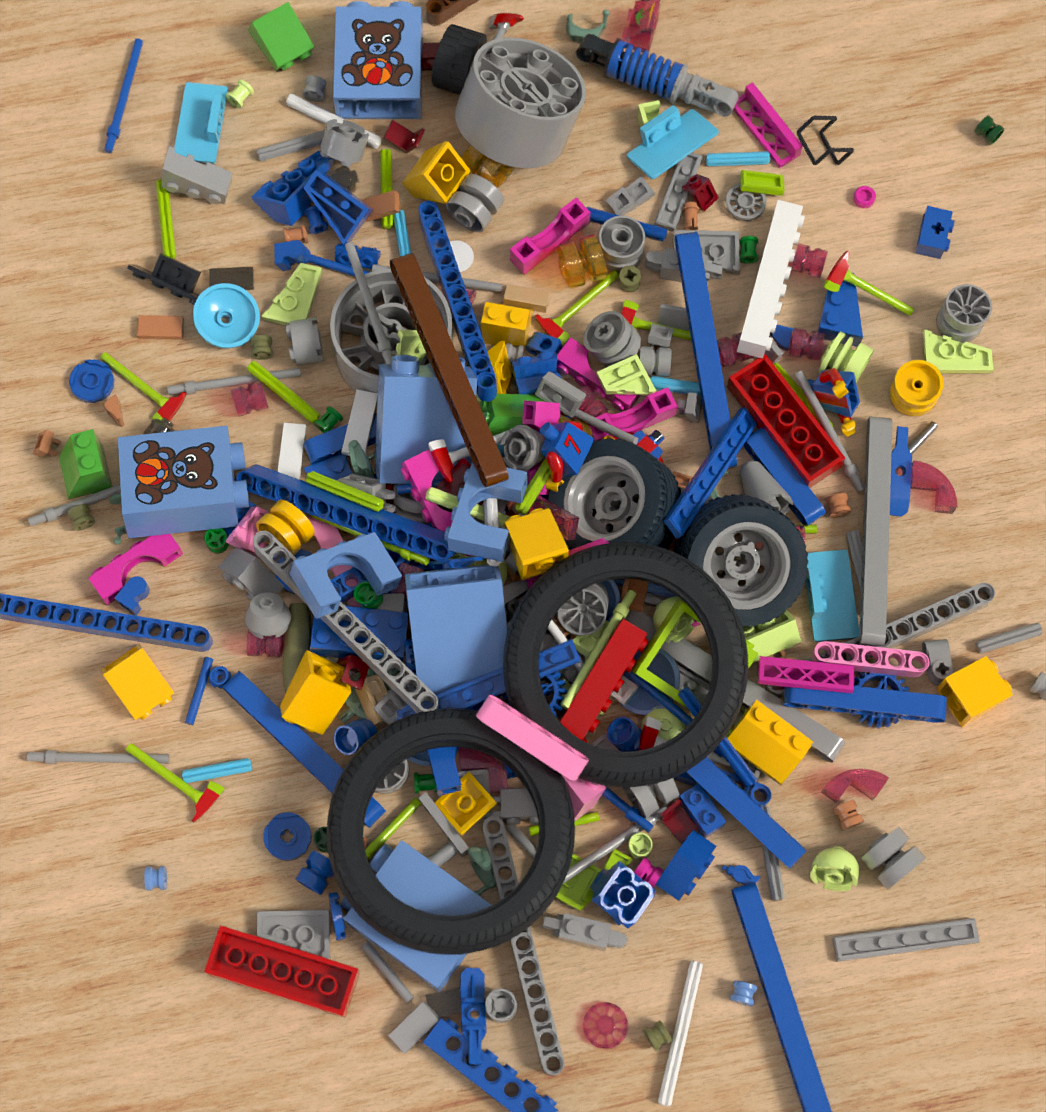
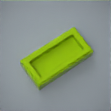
(762, 182)

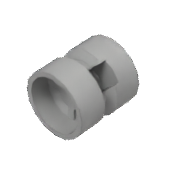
(656, 361)
(501, 1005)

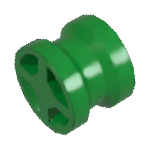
(213, 536)

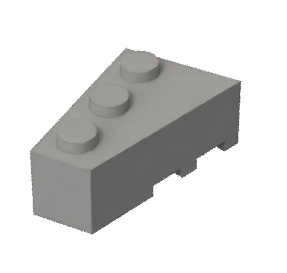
(195, 179)

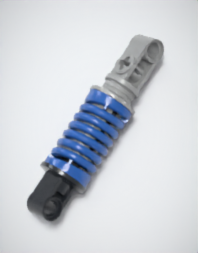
(655, 76)

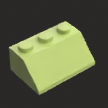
(773, 635)

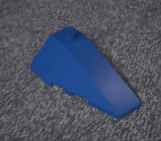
(286, 198)

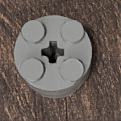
(344, 142)
(305, 341)

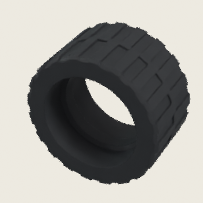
(455, 57)

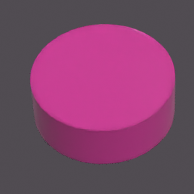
(864, 197)

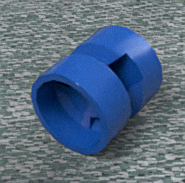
(624, 734)
(353, 735)
(316, 873)

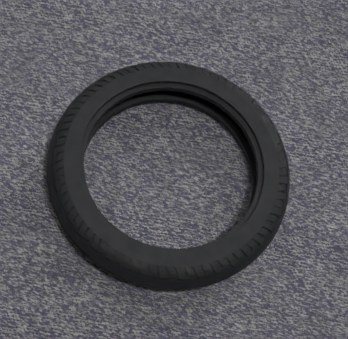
(691, 585)
(441, 932)

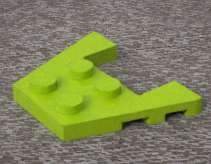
(577, 890)

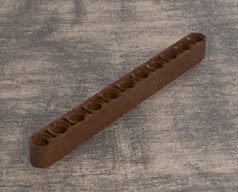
(448, 370)

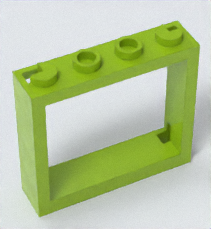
(657, 641)

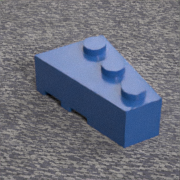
(338, 205)
(841, 314)

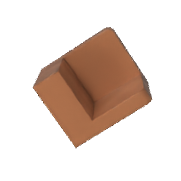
(640, 588)

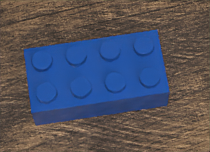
(386, 625)

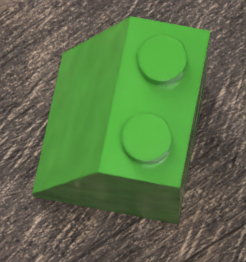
(281, 37)
(505, 411)
(84, 465)

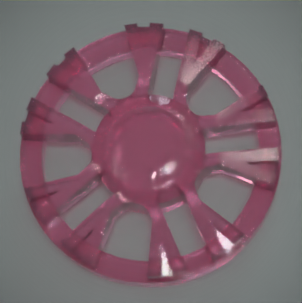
(605, 1025)

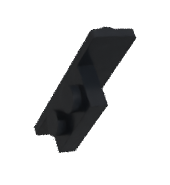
(170, 274)

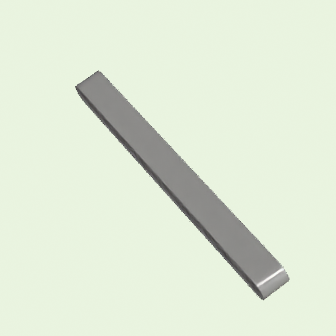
(876, 532)
(929, 615)
(351, 632)
(698, 662)
(528, 955)

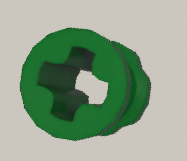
(748, 249)
(328, 420)
(424, 783)

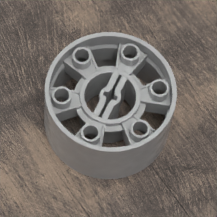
(520, 102)
(351, 309)

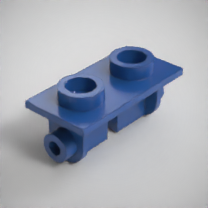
(366, 255)

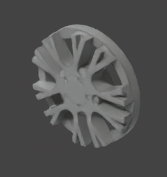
(745, 203)

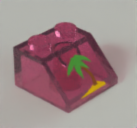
(642, 24)

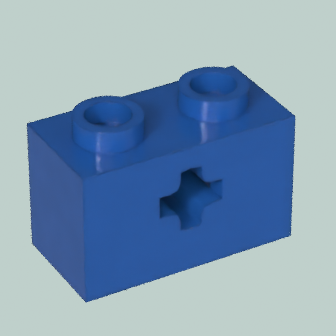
(934, 221)
(702, 810)

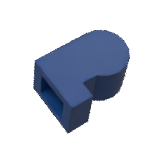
(290, 253)
(543, 343)
(132, 593)

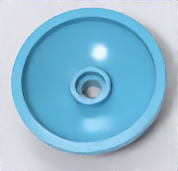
(229, 302)

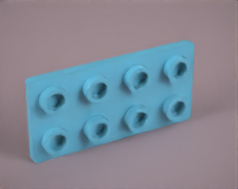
(201, 121)
(670, 140)
(831, 596)

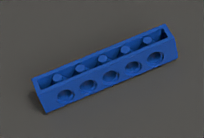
(437, 1042)

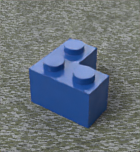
(688, 862)

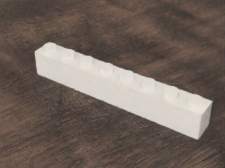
(770, 279)

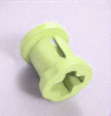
(239, 93)

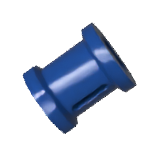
(315, 220)

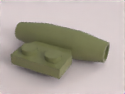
(296, 641)

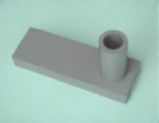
(455, 844)

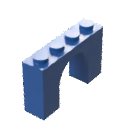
(445, 770)

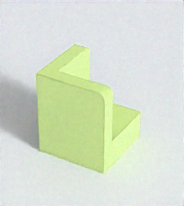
(647, 112)

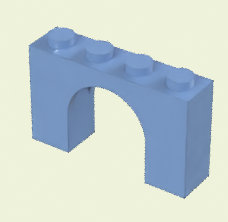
(472, 537)
(363, 553)

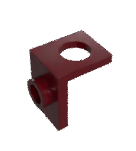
(428, 55)
(403, 137)
(356, 665)
(678, 821)

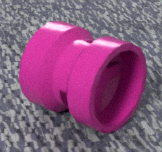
(648, 872)

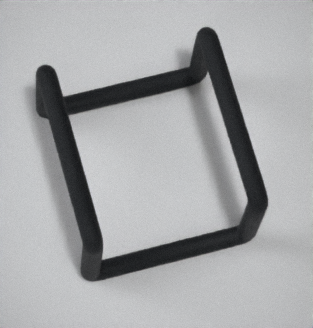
(829, 150)

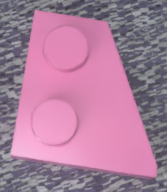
(244, 532)

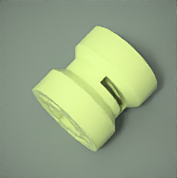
(641, 841)

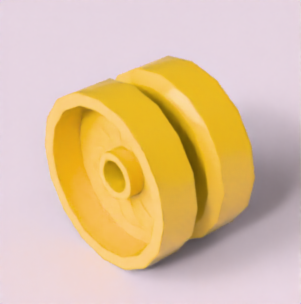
(916, 388)
(287, 525)

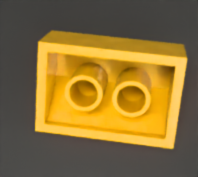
(769, 742)

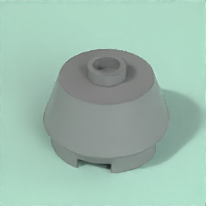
(522, 447)
(267, 615)

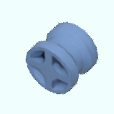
(155, 878)
(743, 993)

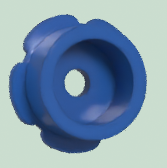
(219, 671)

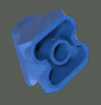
(529, 371)
(622, 894)

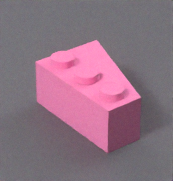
(583, 795)

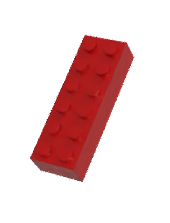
(786, 420)
(604, 679)
(282, 971)

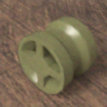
(625, 282)
(261, 347)
(81, 517)
(657, 1035)

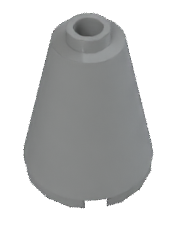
(760, 484)

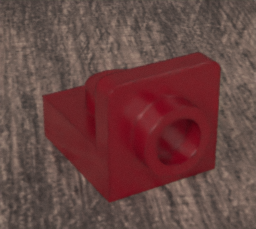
(701, 191)

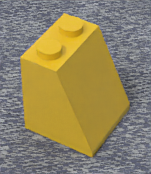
(436, 174)
(505, 324)
(535, 542)
(137, 682)
(974, 690)
(315, 693)

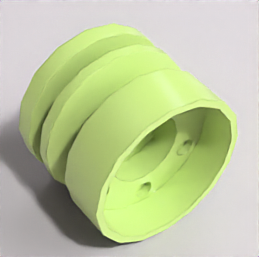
(844, 358)

